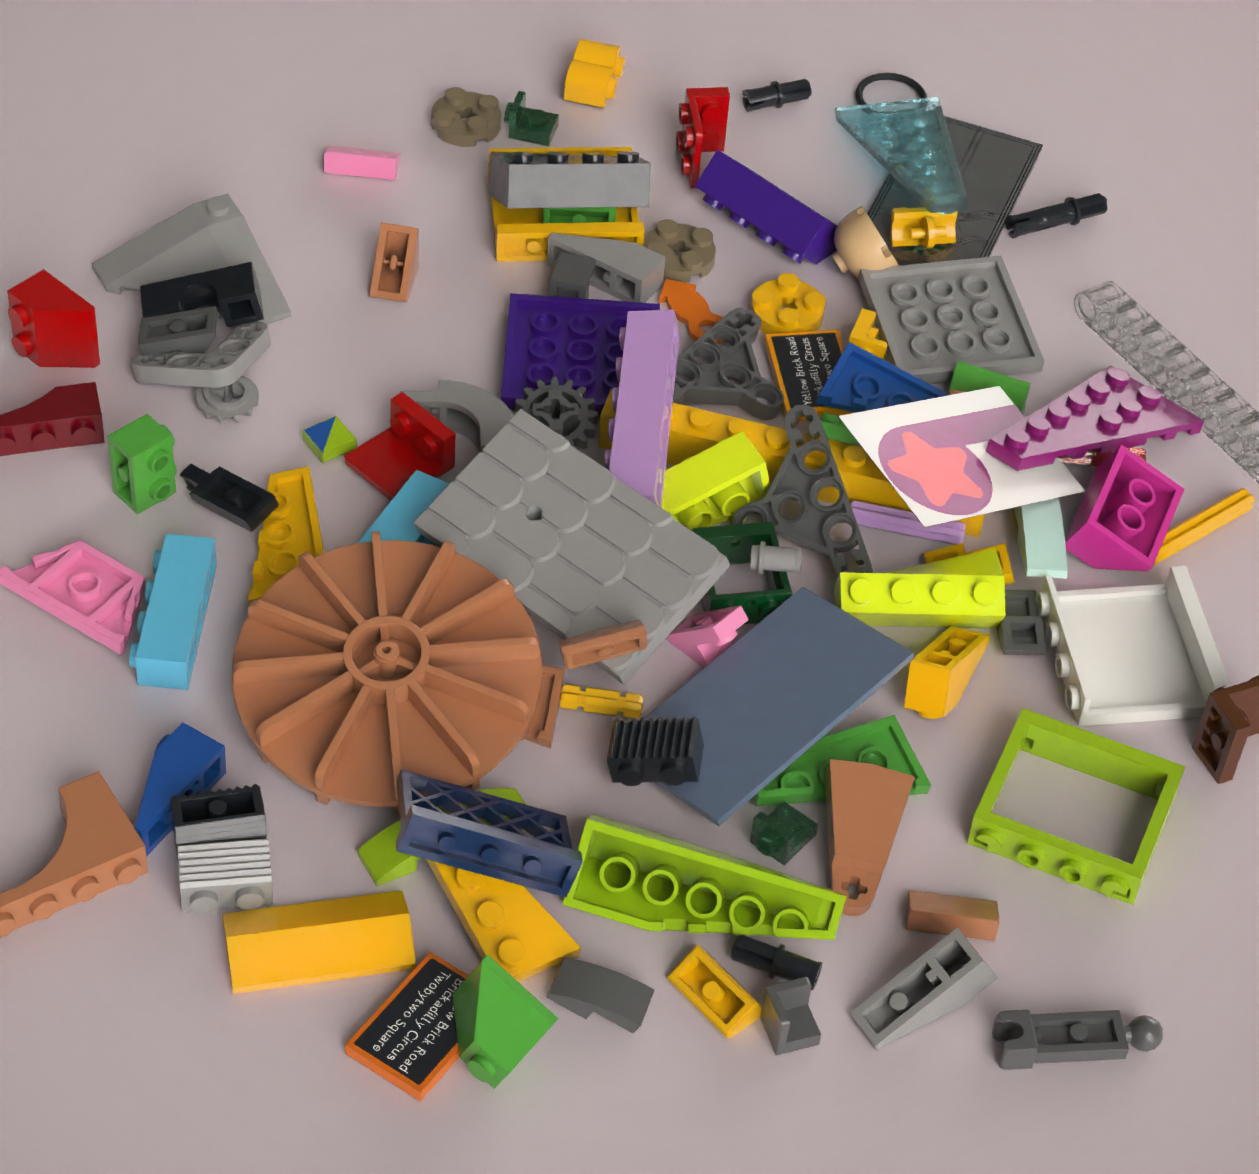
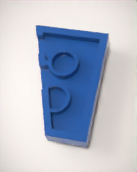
(869, 383)

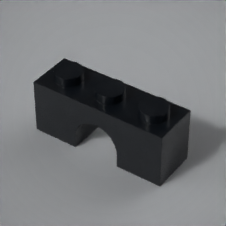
(230, 289)

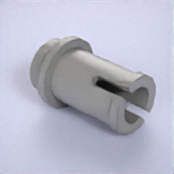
(776, 558)

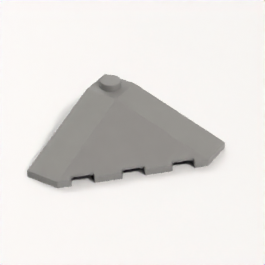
(192, 242)

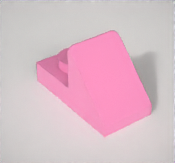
(708, 633)

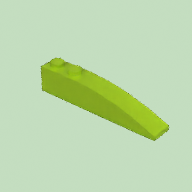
(690, 888)

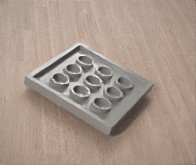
(951, 314)

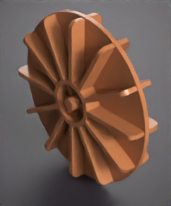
(386, 667)

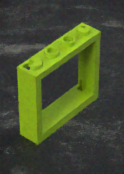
(1092, 756)

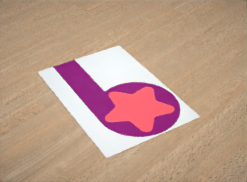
(940, 461)

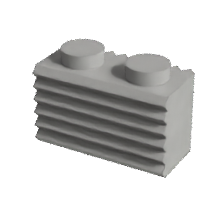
(225, 875)

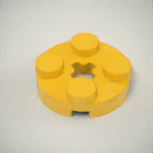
(805, 305)

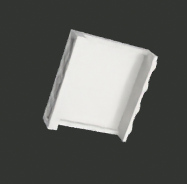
(1132, 650)

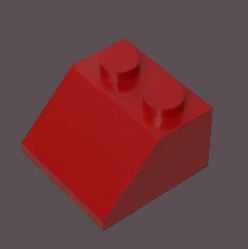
(52, 323)

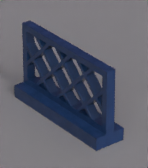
(471, 845)

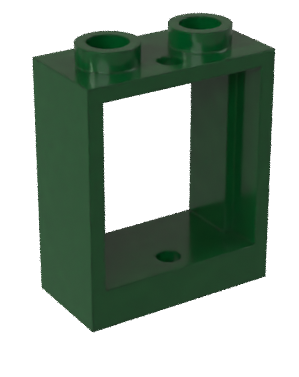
(755, 604)

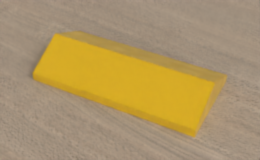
(318, 941)

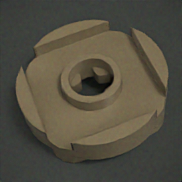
(481, 113)
(695, 246)

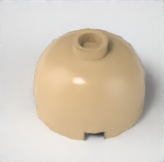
(860, 245)

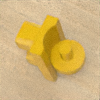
(921, 227)

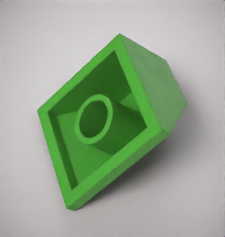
(496, 1021)

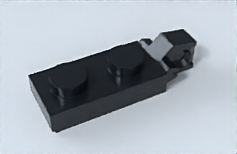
(229, 496)

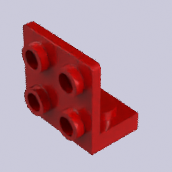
(703, 127)
(410, 444)

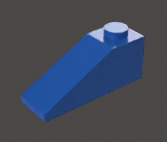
(181, 765)

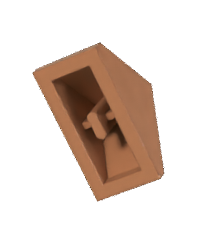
(395, 262)

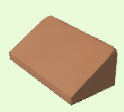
(603, 644)
(945, 913)

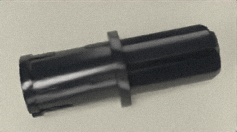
(776, 94)
(775, 960)

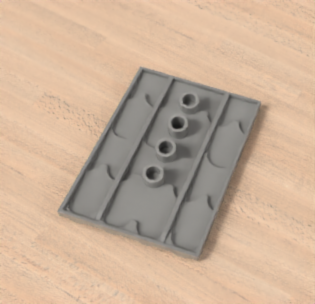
(573, 539)

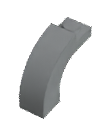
(465, 410)

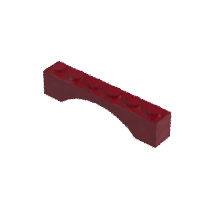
(57, 420)

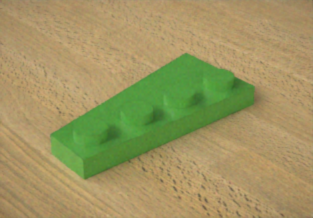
(874, 743)

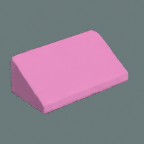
(361, 162)

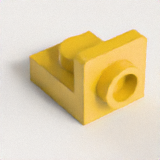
(866, 336)

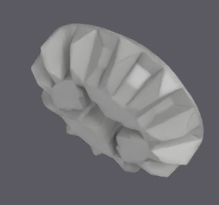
(244, 396)

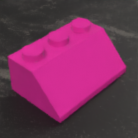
(1123, 514)

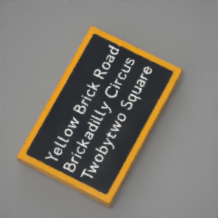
(803, 365)

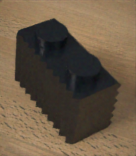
(655, 751)
(218, 816)

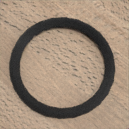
(887, 76)

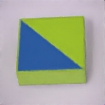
(329, 439)

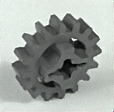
(559, 401)

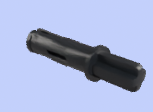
(1069, 211)

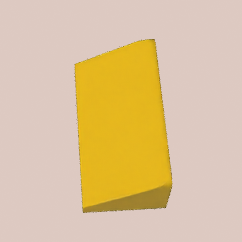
(715, 992)

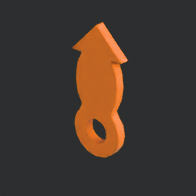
(689, 307)

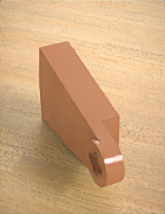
(862, 822)

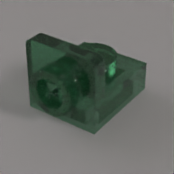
(530, 124)
(782, 832)

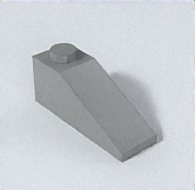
(621, 266)
(924, 990)

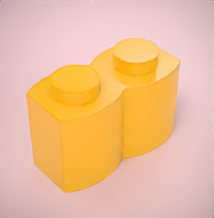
(594, 73)

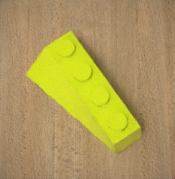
(715, 483)
(941, 593)

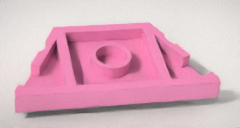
(83, 591)

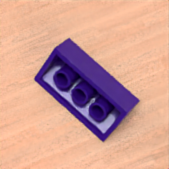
(768, 208)

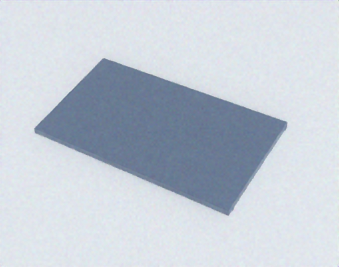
(777, 697)

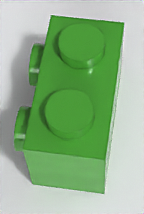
(142, 463)

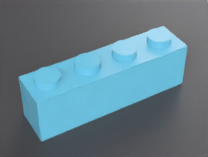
(407, 505)
(174, 612)

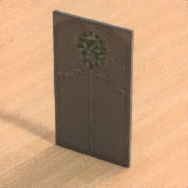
(993, 176)

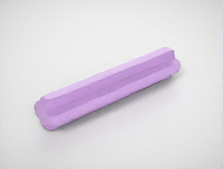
(905, 523)

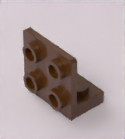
(1224, 727)

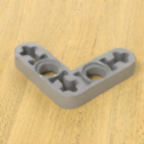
(211, 370)

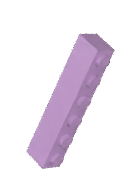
(644, 401)

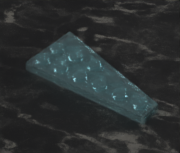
(912, 146)

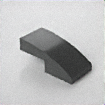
(1022, 628)
(596, 989)

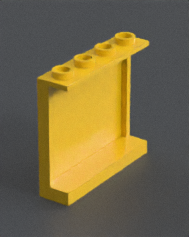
(524, 236)

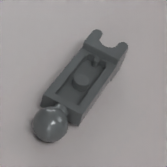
(1071, 1037)

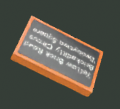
(414, 1031)

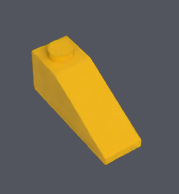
(943, 671)

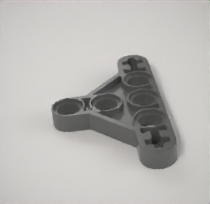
(738, 362)
(802, 485)

